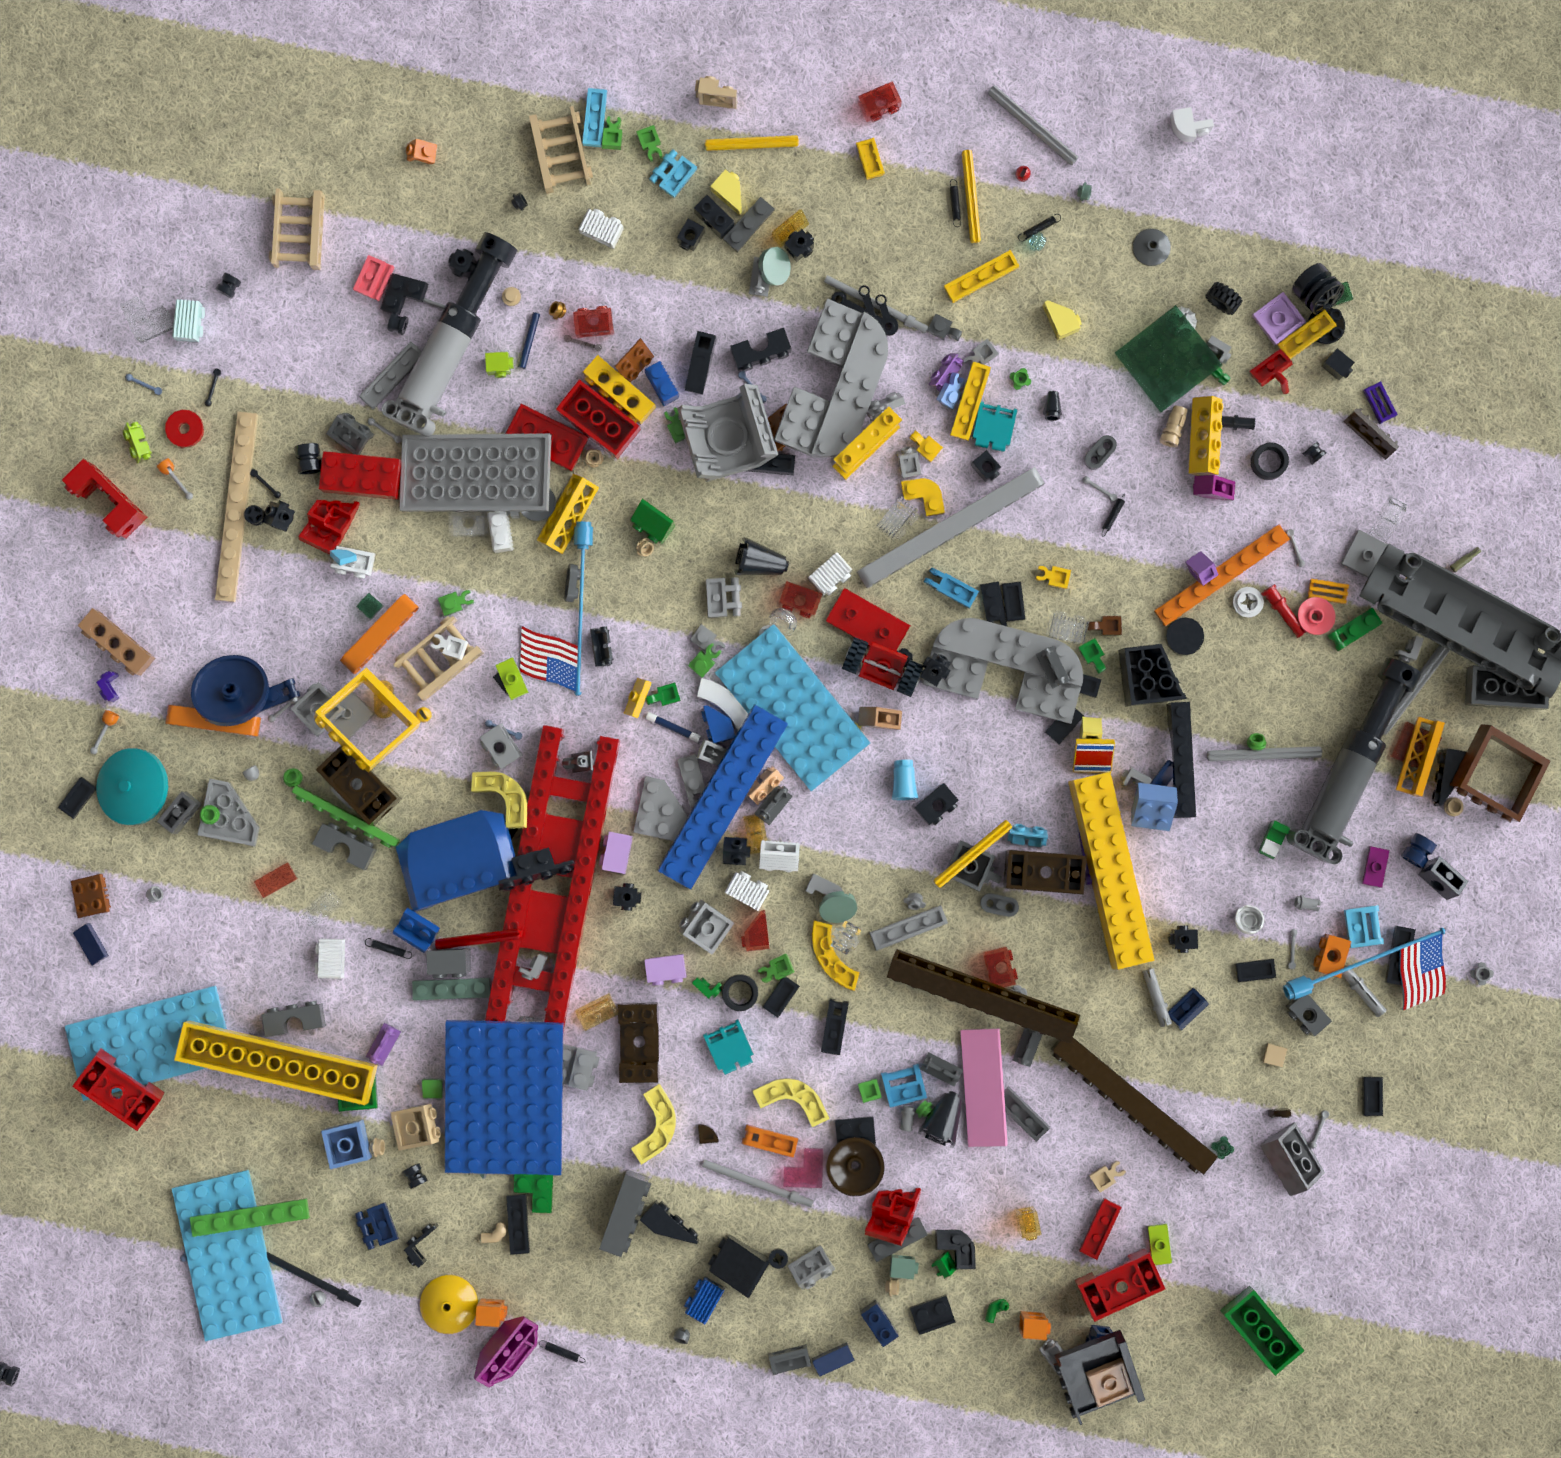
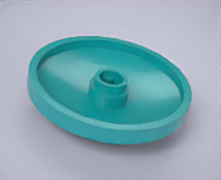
(132, 786)

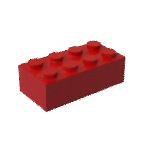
(598, 419)
(360, 475)

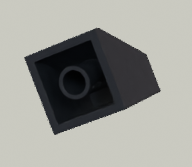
(738, 1265)

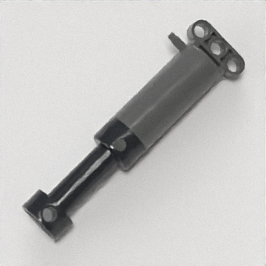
(1353, 768)

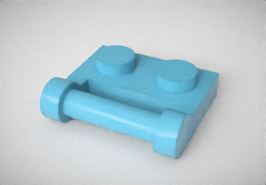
(1357, 926)

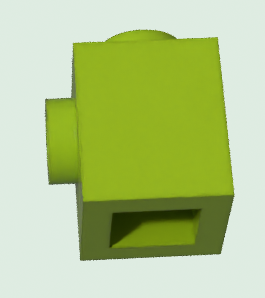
(499, 364)

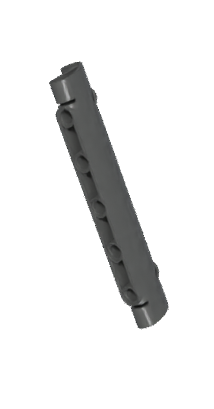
(1466, 620)

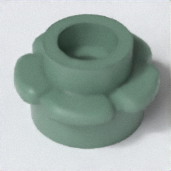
(1084, 191)

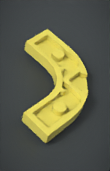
(511, 792)
(797, 1091)
(664, 1128)

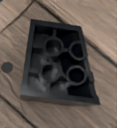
(1148, 676)

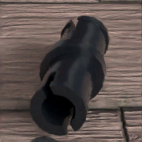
(1238, 422)

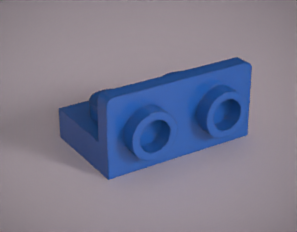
(416, 930)

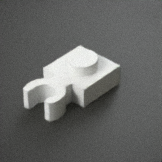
(452, 646)

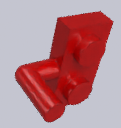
(1273, 368)

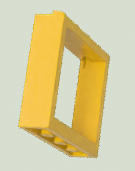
(387, 698)

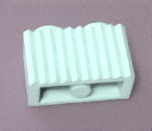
(188, 320)

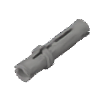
(1368, 997)
(1157, 998)

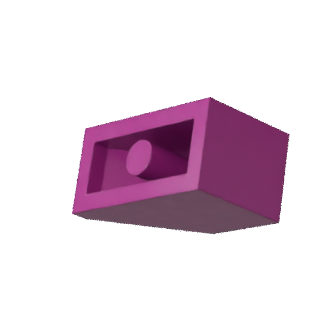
(1214, 487)

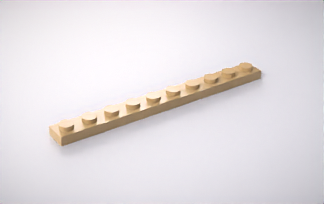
(236, 506)

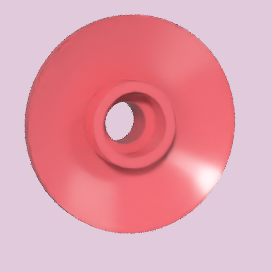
(1324, 612)

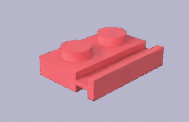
(373, 278)

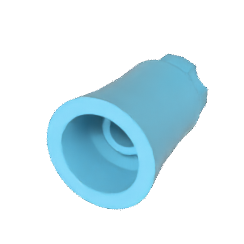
(904, 781)

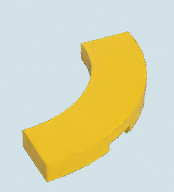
(828, 959)

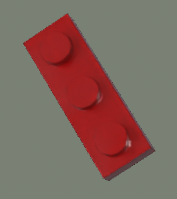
(1100, 1228)

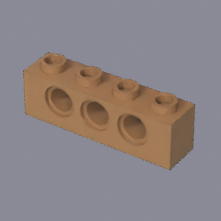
(90, 625)

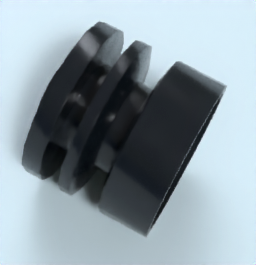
(1318, 288)

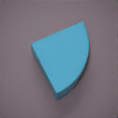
(343, 556)

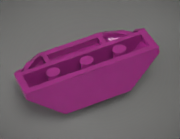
(506, 1351)

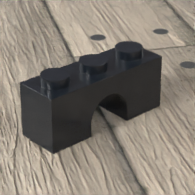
(746, 357)

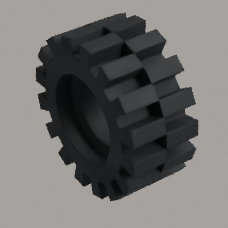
(1224, 298)

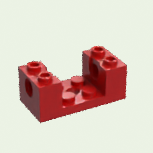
(86, 479)
(102, 1076)
(1100, 1291)

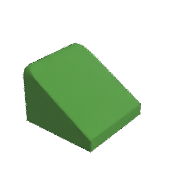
(432, 1088)

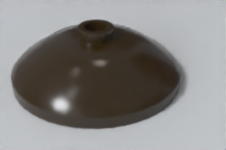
(857, 1180)

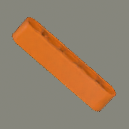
(378, 633)
(190, 718)

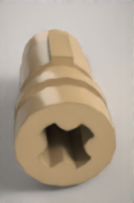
(1175, 423)

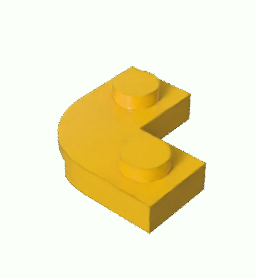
(927, 490)

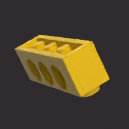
(600, 367)
(1199, 441)

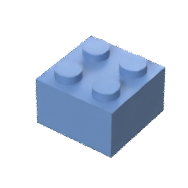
(1154, 806)
(346, 1144)

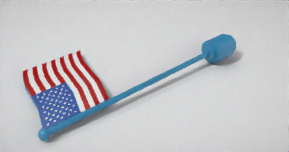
(552, 657)
(1419, 968)

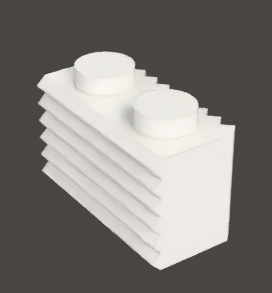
(601, 228)
(500, 531)
(830, 574)
(779, 856)
(747, 891)
(331, 958)

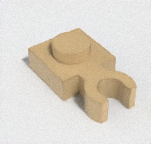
(1104, 1177)

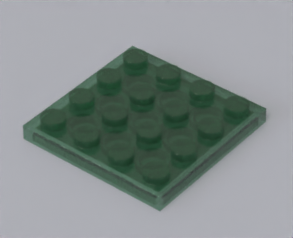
(1168, 359)

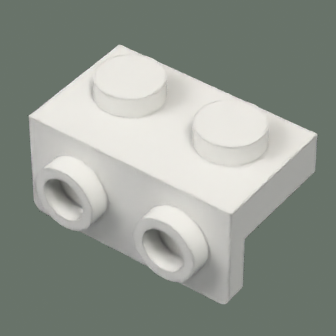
(360, 568)

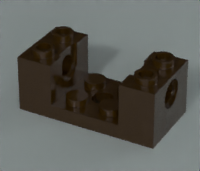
(369, 801)
(1024, 872)
(639, 1063)

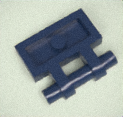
(382, 1224)

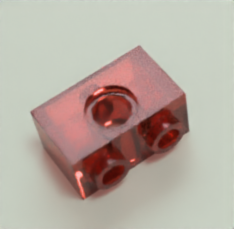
(885, 93)
(604, 326)
(811, 597)
(992, 958)

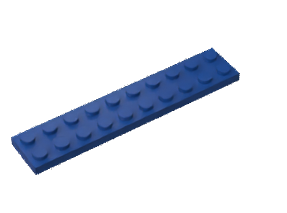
(722, 796)

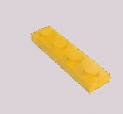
(981, 276)
(970, 401)

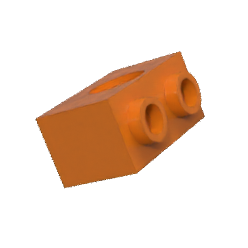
(1339, 946)
(490, 1312)

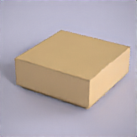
(1274, 1055)

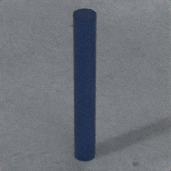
(529, 340)

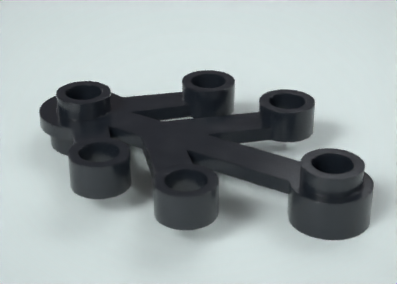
(870, 309)

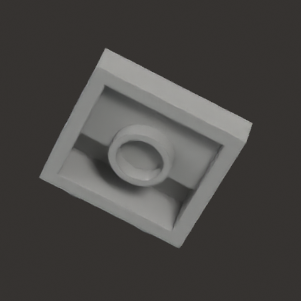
(311, 702)
(705, 926)
(578, 1066)

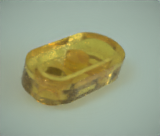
(378, 704)

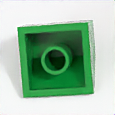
(652, 522)

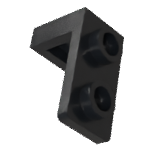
(414, 1255)

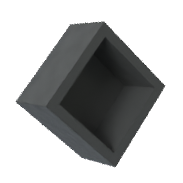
(448, 961)

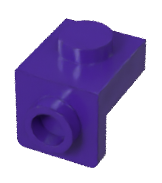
(107, 691)

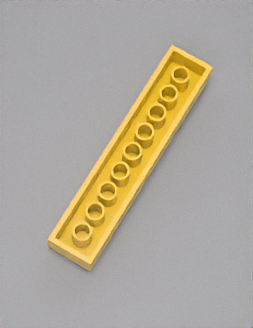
(1111, 871)
(276, 1062)

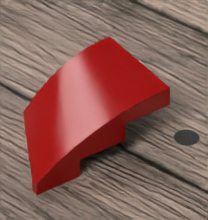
(330, 524)
(892, 1215)

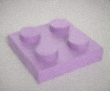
(1278, 318)

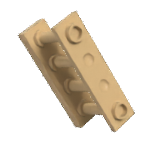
(543, 144)
(315, 221)
(441, 677)

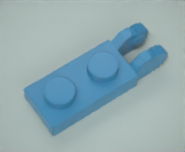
(953, 588)

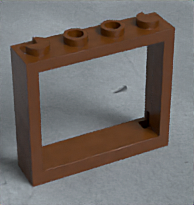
(1471, 759)

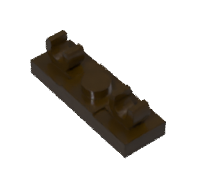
(1371, 433)

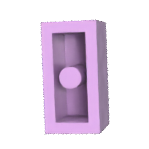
(616, 852)
(665, 968)

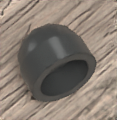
(681, 1336)

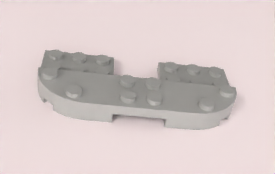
(861, 350)
(975, 642)

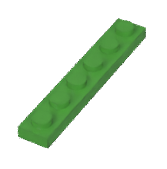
(338, 813)
(249, 1217)

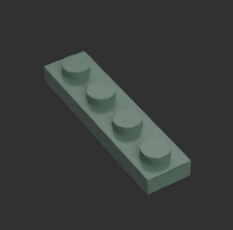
(451, 989)

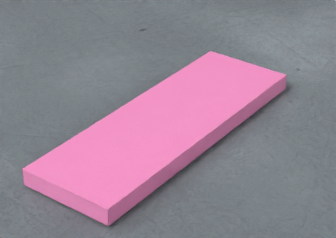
(984, 1087)

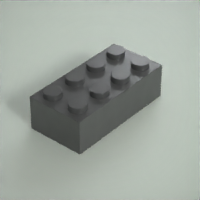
(1490, 690)
(623, 1216)

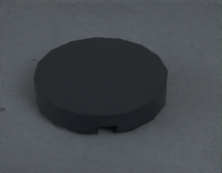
(1184, 636)

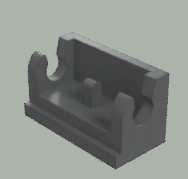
(789, 1359)

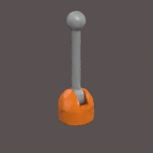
(166, 467)
(109, 719)

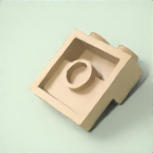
(710, 93)
(415, 1126)

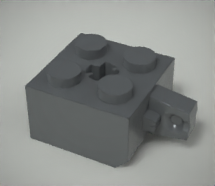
(982, 868)

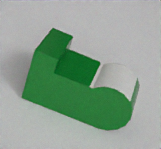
(1273, 839)

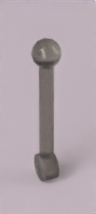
(567, 338)

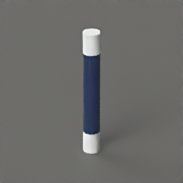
(673, 727)

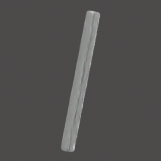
(1035, 127)
(1426, 672)
(1264, 754)

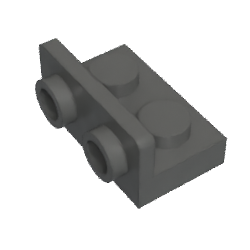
(350, 433)

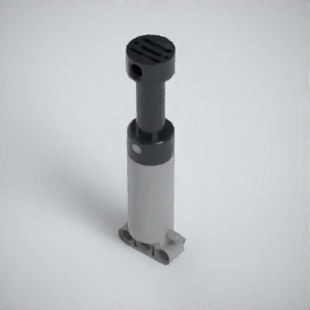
(448, 342)

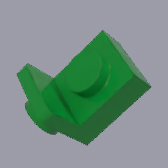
(703, 986)

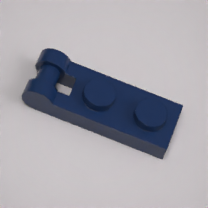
(277, 696)

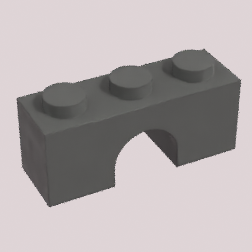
(360, 852)
(310, 1015)

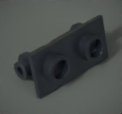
(600, 640)

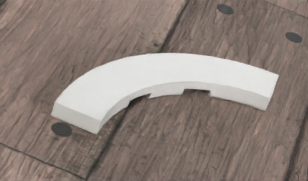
(724, 699)

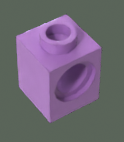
(1201, 568)

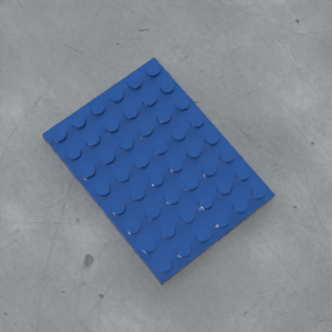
(503, 1097)

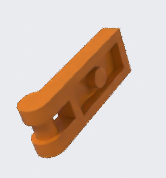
(770, 1141)

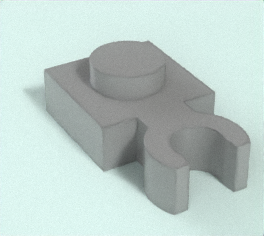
(983, 352)
(704, 637)

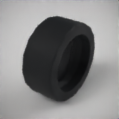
(1276, 448)
(725, 992)

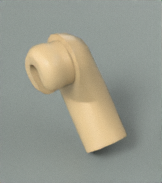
(496, 1235)

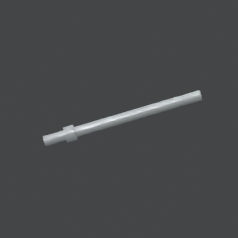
(909, 321)
(793, 1196)

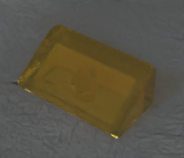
(794, 223)
(596, 1011)

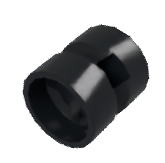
(308, 460)

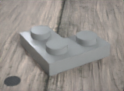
(892, 400)

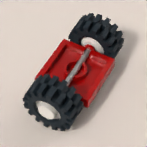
(882, 666)

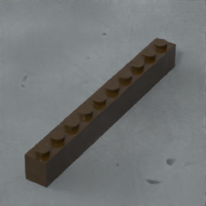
(983, 996)
(1136, 1104)

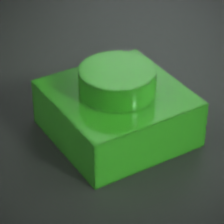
(869, 1090)

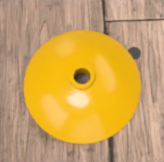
(451, 1291)

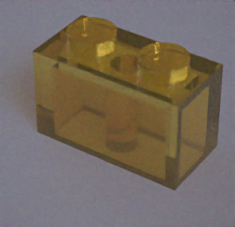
(1028, 1223)

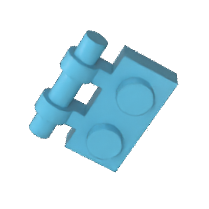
(678, 175)

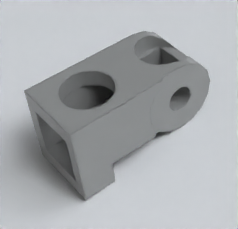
(821, 885)

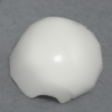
(1253, 919)

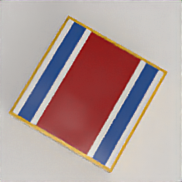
(1093, 755)

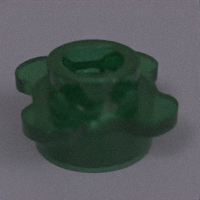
(1227, 1147)

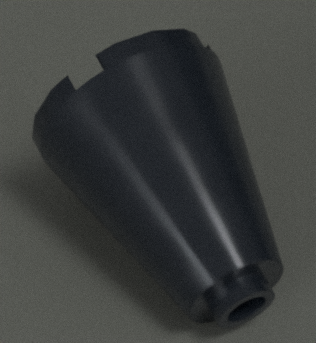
(759, 560)
(943, 1121)

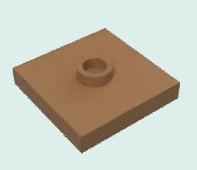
(1109, 1382)

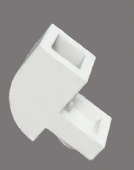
(1185, 127)

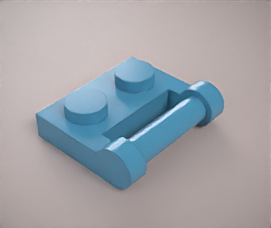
(907, 1091)

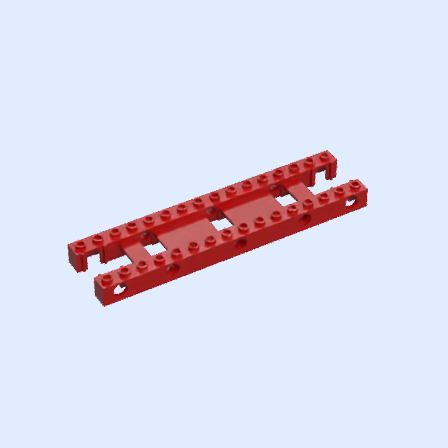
(546, 919)

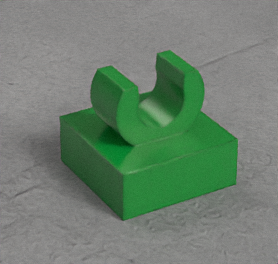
(945, 1264)

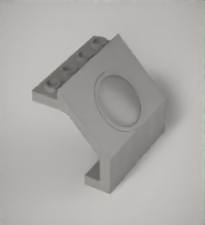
(728, 434)

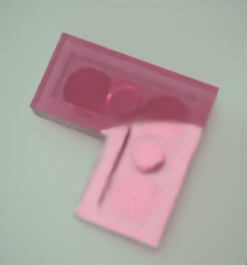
(810, 1174)

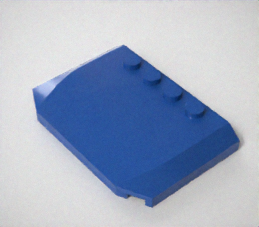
(455, 858)

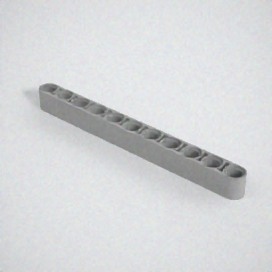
(950, 527)

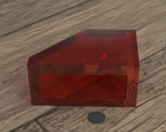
(756, 934)

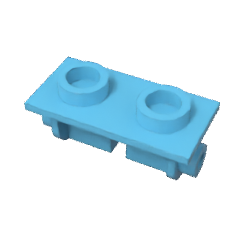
(1036, 835)

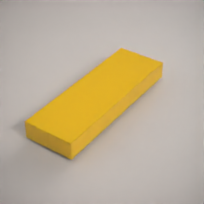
(1307, 334)

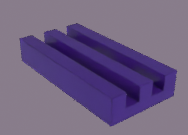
(1373, 405)

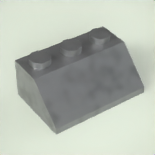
(1292, 1159)

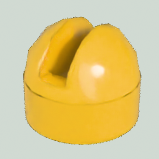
(426, 711)

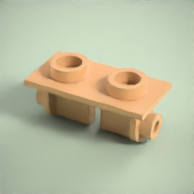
(770, 779)

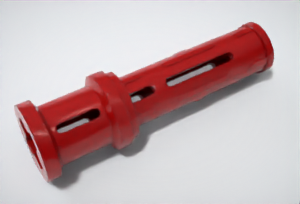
(1279, 603)

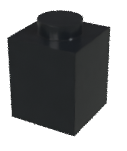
(1338, 364)

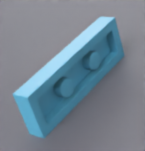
(594, 117)

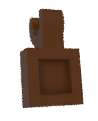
(1109, 626)

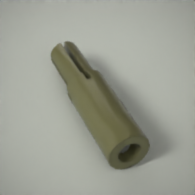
(1465, 559)

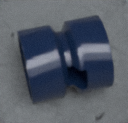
(1419, 850)

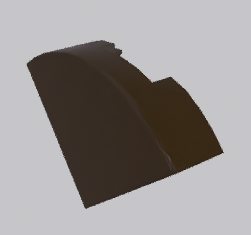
(1282, 1112)
(706, 1134)

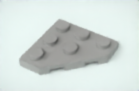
(659, 811)
(235, 820)

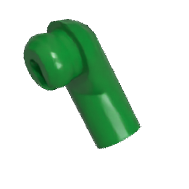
(995, 1307)

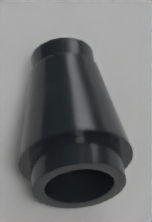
(1052, 406)

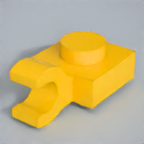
(927, 447)

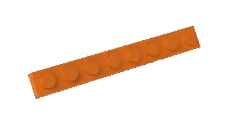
(1226, 572)

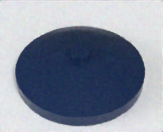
(230, 690)

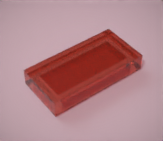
(275, 880)

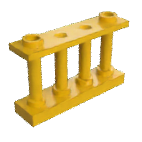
(867, 443)

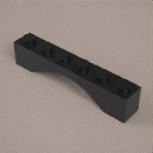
(1182, 755)

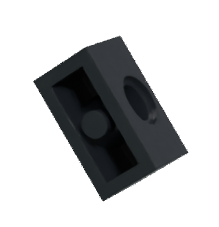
(714, 217)
(942, 794)
(1443, 878)

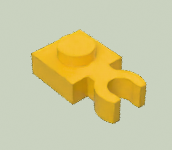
(1057, 576)

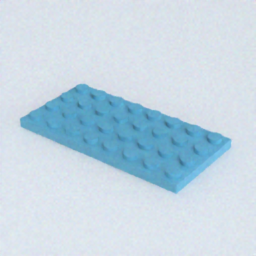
(777, 679)
(145, 1035)
(230, 1267)

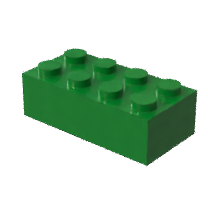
(1262, 1330)

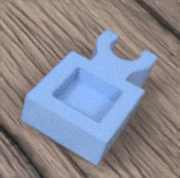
(950, 392)

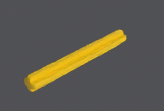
(751, 142)
(971, 198)
(972, 854)

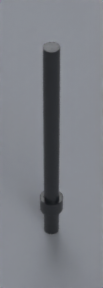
(342, 1294)

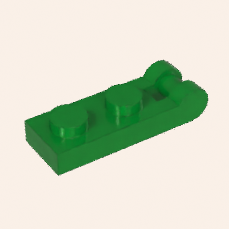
(1355, 629)

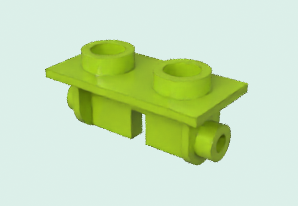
(133, 435)

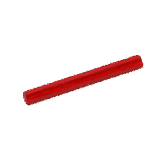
(476, 939)

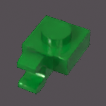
(1092, 652)
(666, 694)

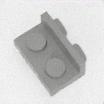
(811, 1268)

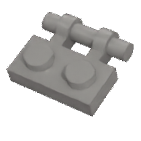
(717, 597)

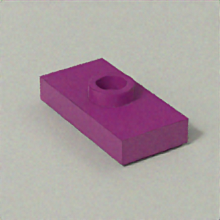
(1375, 866)

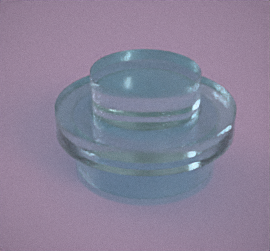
(1037, 242)

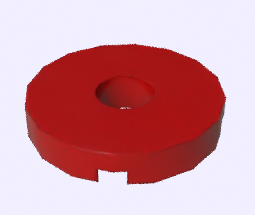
(195, 431)

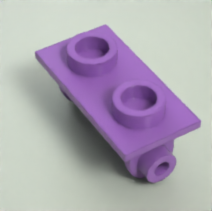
(950, 364)
(383, 1044)

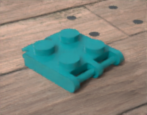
(994, 427)
(729, 1047)

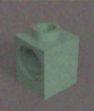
(903, 1267)

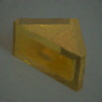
(755, 832)

